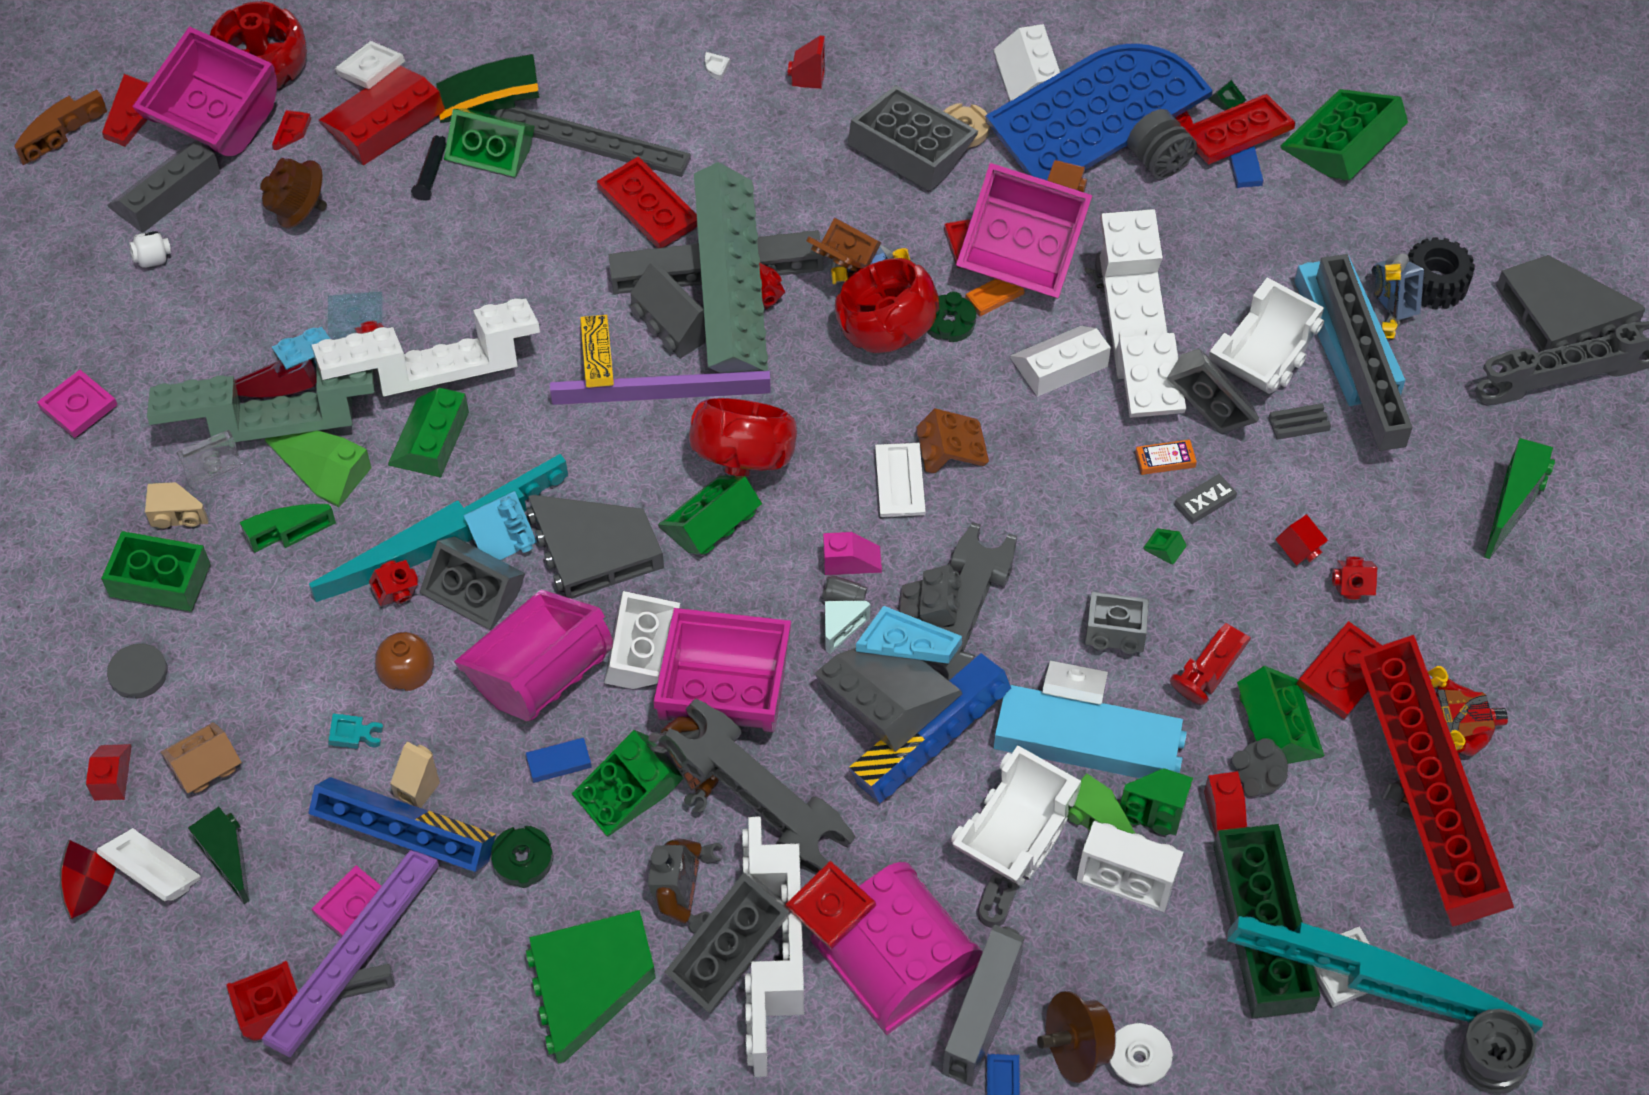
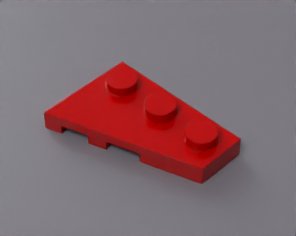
(123, 120)

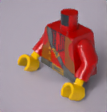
(1466, 713)

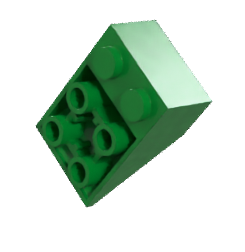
(627, 783)

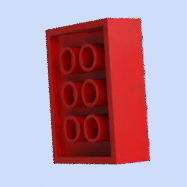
(384, 114)

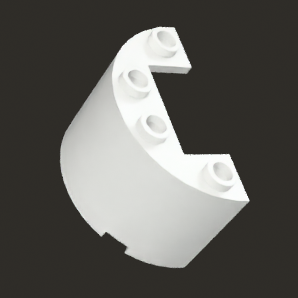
(1270, 337)
(1019, 817)

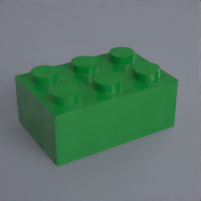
(156, 571)

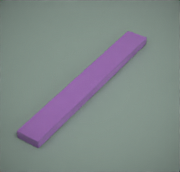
(663, 387)
(349, 953)

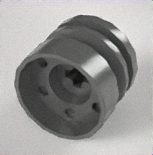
(1162, 143)
(1504, 1037)

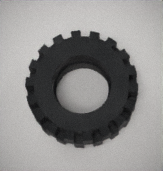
(1452, 262)

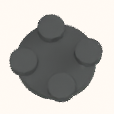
(1261, 767)

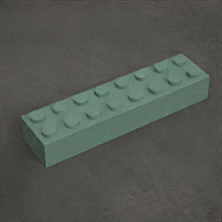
(730, 271)

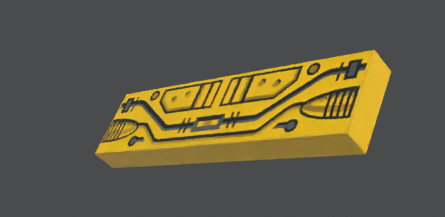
(596, 351)

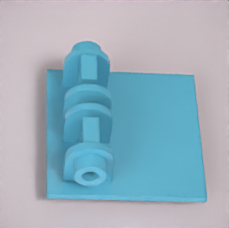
(299, 349)
(501, 527)

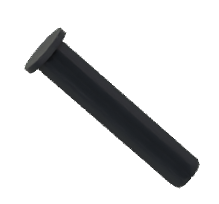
(422, 189)

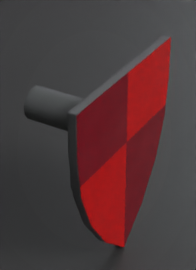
(83, 878)

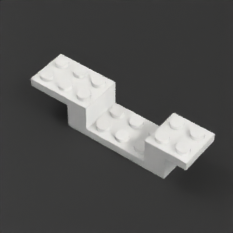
(1136, 313)
(441, 364)
(773, 986)

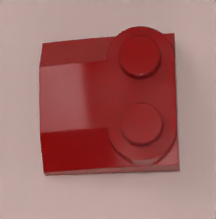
(262, 999)

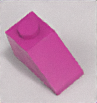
(850, 554)

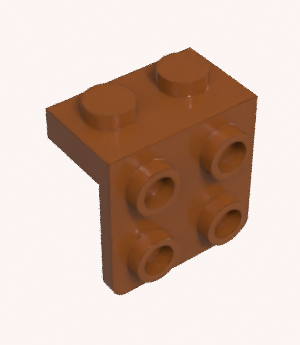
(846, 245)
(950, 436)

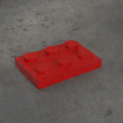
(1337, 674)

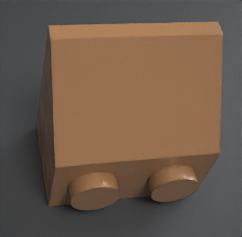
(201, 758)

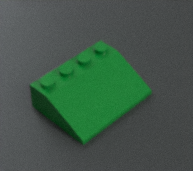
(1347, 132)

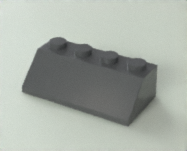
(166, 186)
(728, 941)

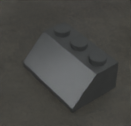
(668, 311)
(1211, 392)
(471, 581)

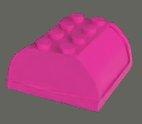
(210, 93)
(1024, 230)
(537, 653)
(726, 663)
(902, 950)

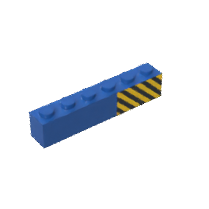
(884, 770)
(402, 824)

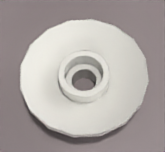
(1149, 1043)

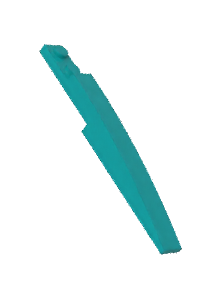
(419, 541)
(1372, 969)

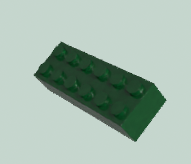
(1261, 887)

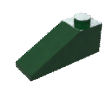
(220, 842)

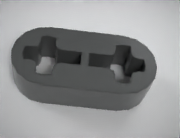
(991, 896)

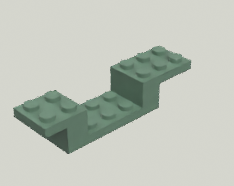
(256, 419)

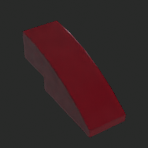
(277, 381)

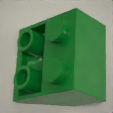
(1157, 800)

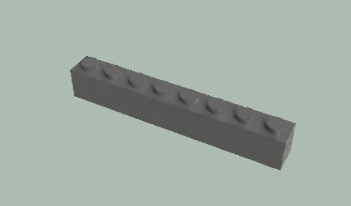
(781, 252)
(1363, 353)

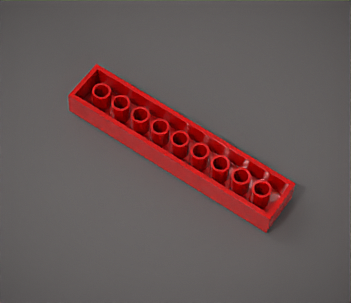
(1434, 782)

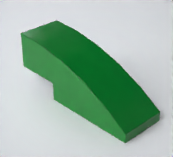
(286, 525)

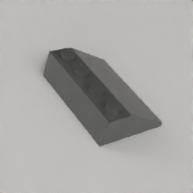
(911, 137)
(887, 693)

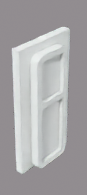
(900, 480)
(149, 865)

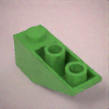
(1097, 804)

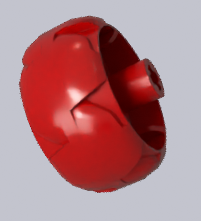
(253, 24)
(887, 305)
(742, 435)

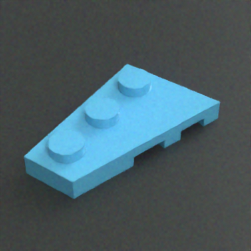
(908, 637)

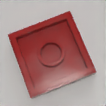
(830, 904)

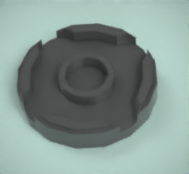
(137, 671)

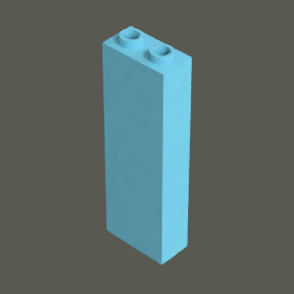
(1309, 288)
(1089, 733)

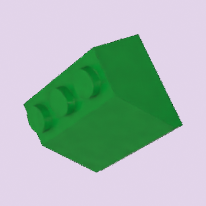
(488, 141)
(431, 432)
(711, 514)
(1280, 713)

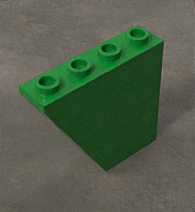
(588, 977)

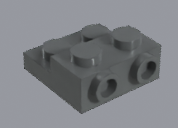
(934, 597)
(1117, 622)

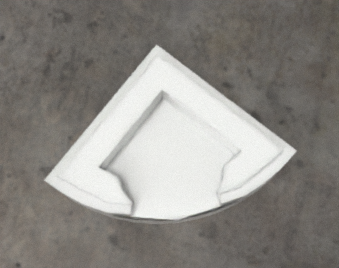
(716, 65)

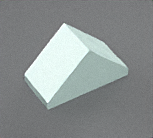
(843, 620)

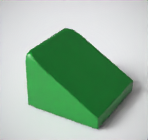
(1166, 545)

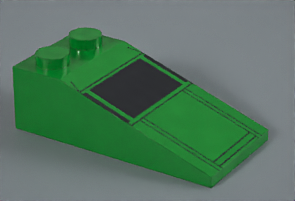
(1523, 479)

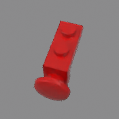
(1211, 665)

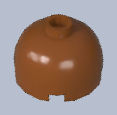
(404, 661)

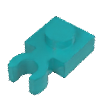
(348, 731)

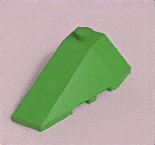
(324, 462)

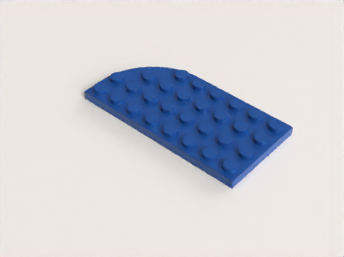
(1094, 106)

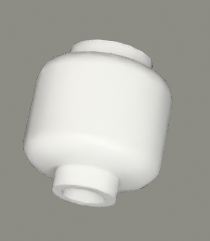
(149, 249)

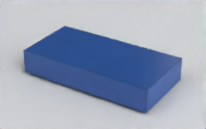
(1246, 168)
(558, 760)
(1003, 1074)

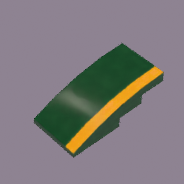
(489, 86)

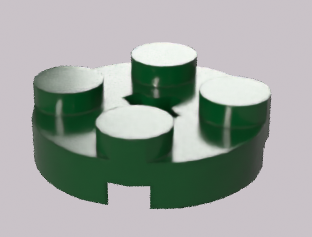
(964, 317)
(520, 840)

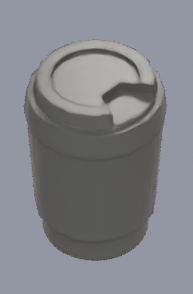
(843, 590)

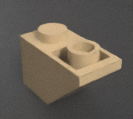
(173, 506)
(414, 775)

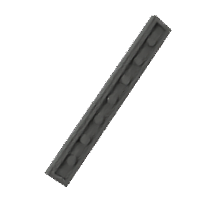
(600, 141)

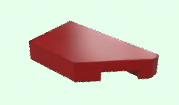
(291, 129)

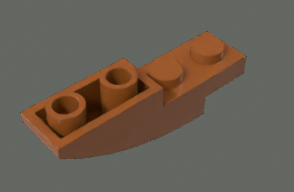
(50, 127)

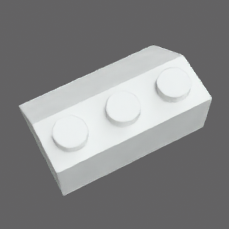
(1025, 60)
(1062, 359)
(639, 640)
(1129, 866)

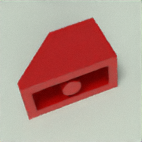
(809, 64)
(109, 772)
(1225, 801)

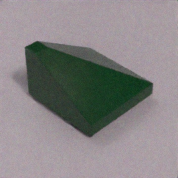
(1227, 96)

